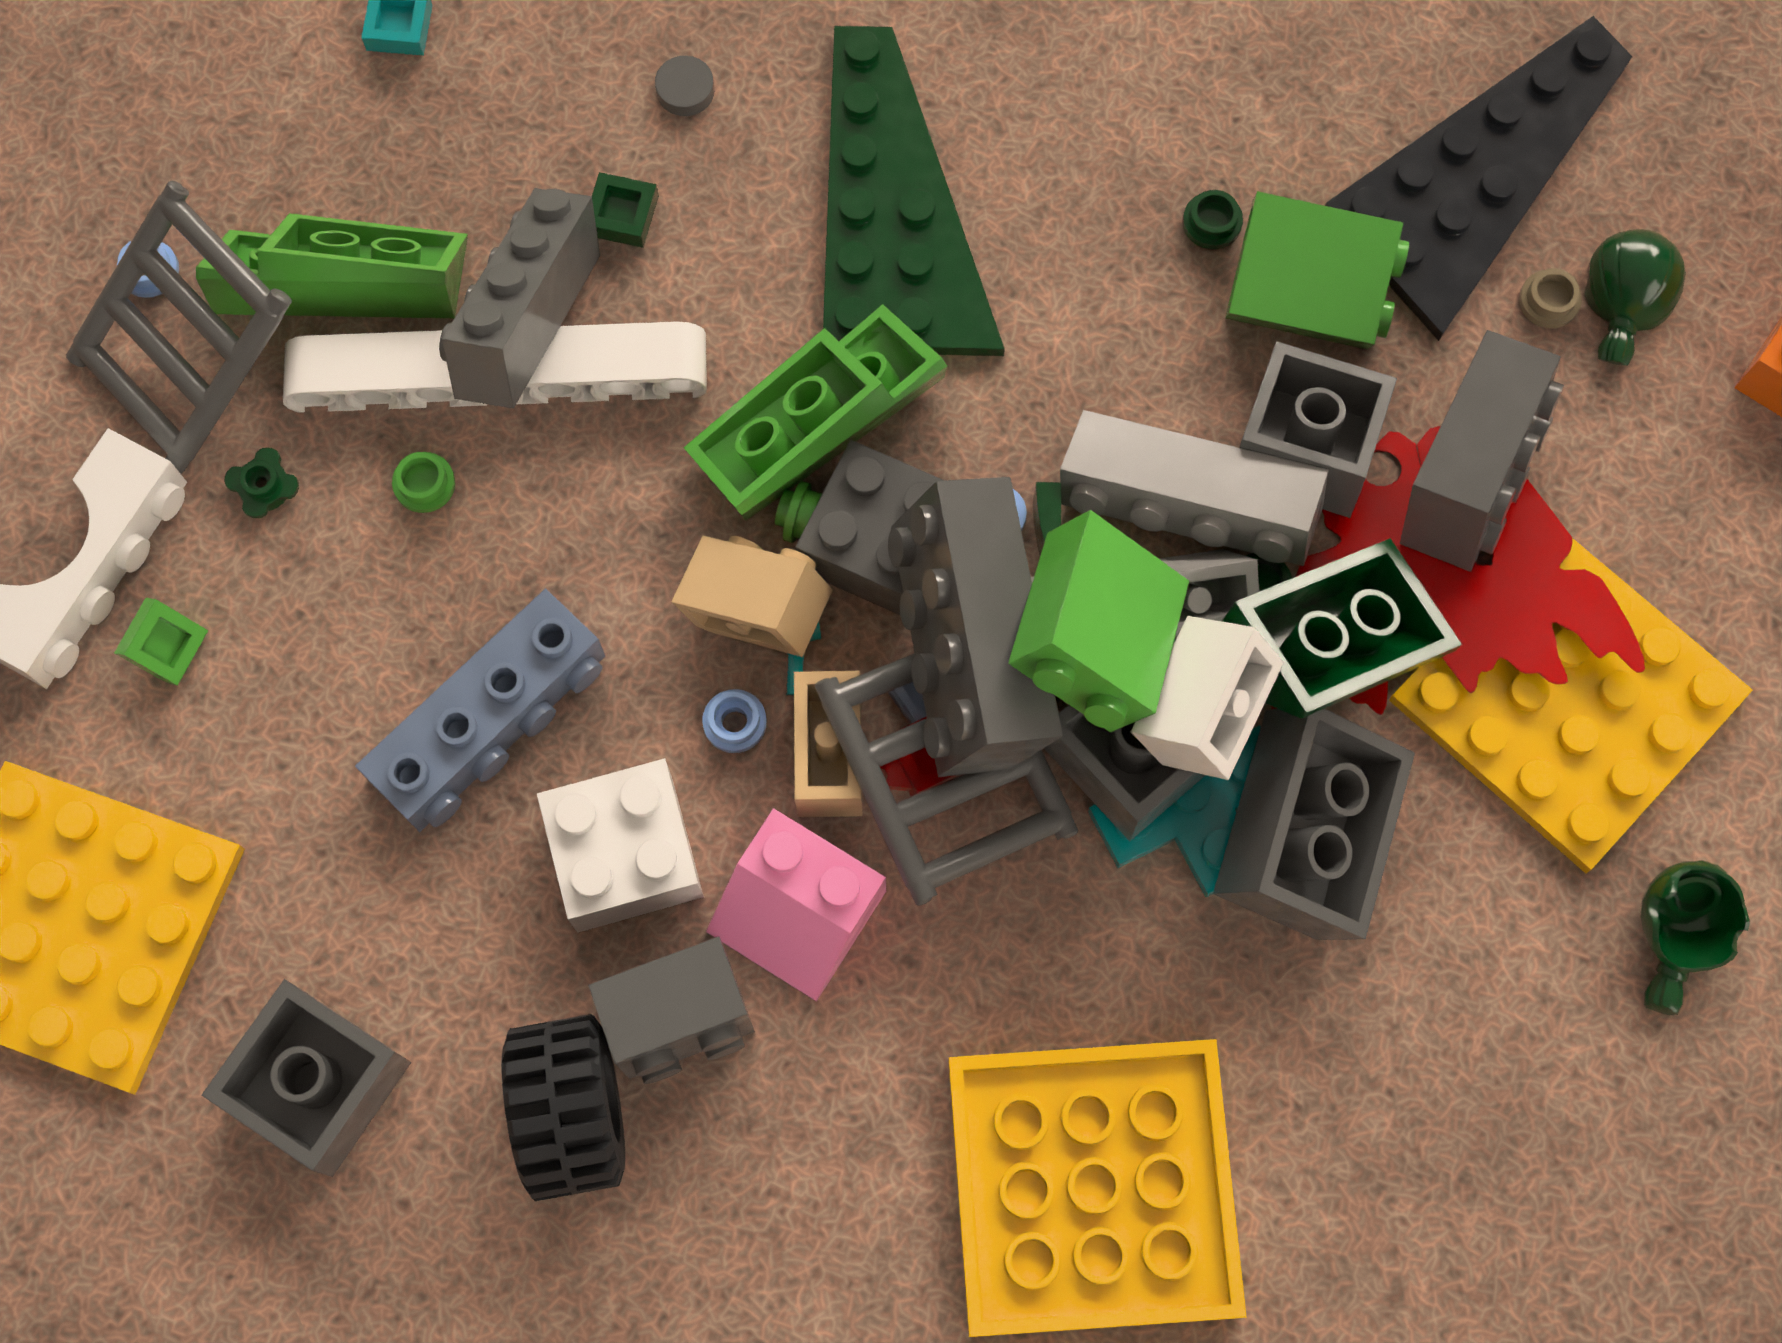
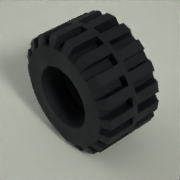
(563, 1107)

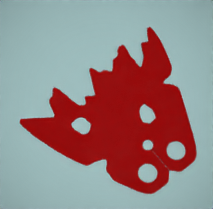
(1496, 607)

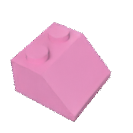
(796, 904)

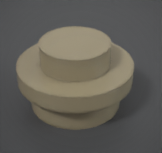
(1550, 298)

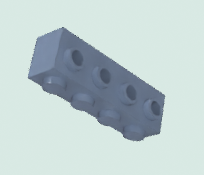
(483, 711)

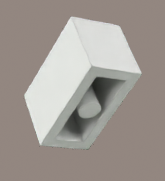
(1210, 697)

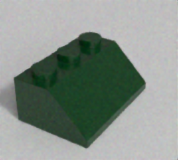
(1345, 628)

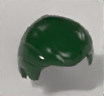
(1633, 287)
(1691, 925)

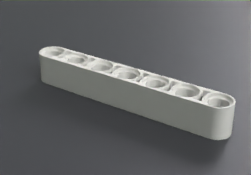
(578, 364)

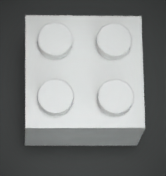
(619, 845)

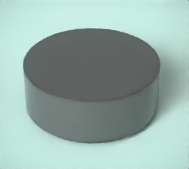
(684, 85)

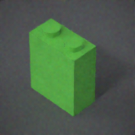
(1317, 271)
(1099, 622)

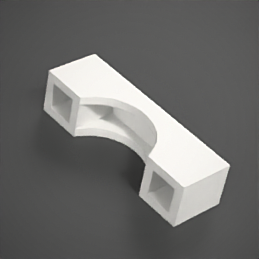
(126, 500)

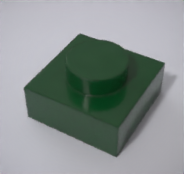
(623, 208)

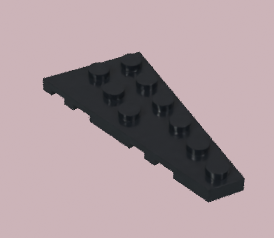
(1483, 168)

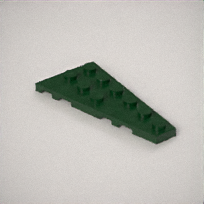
(891, 211)

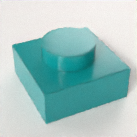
(397, 26)

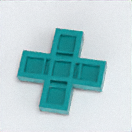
(1196, 822)

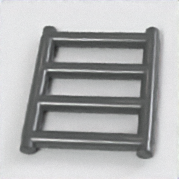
(115, 306)
(895, 817)

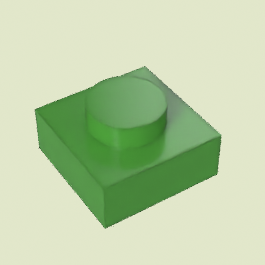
(161, 641)

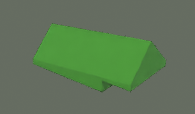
(345, 269)
(814, 408)

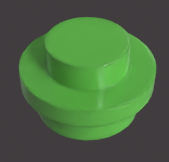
(423, 482)
(795, 510)

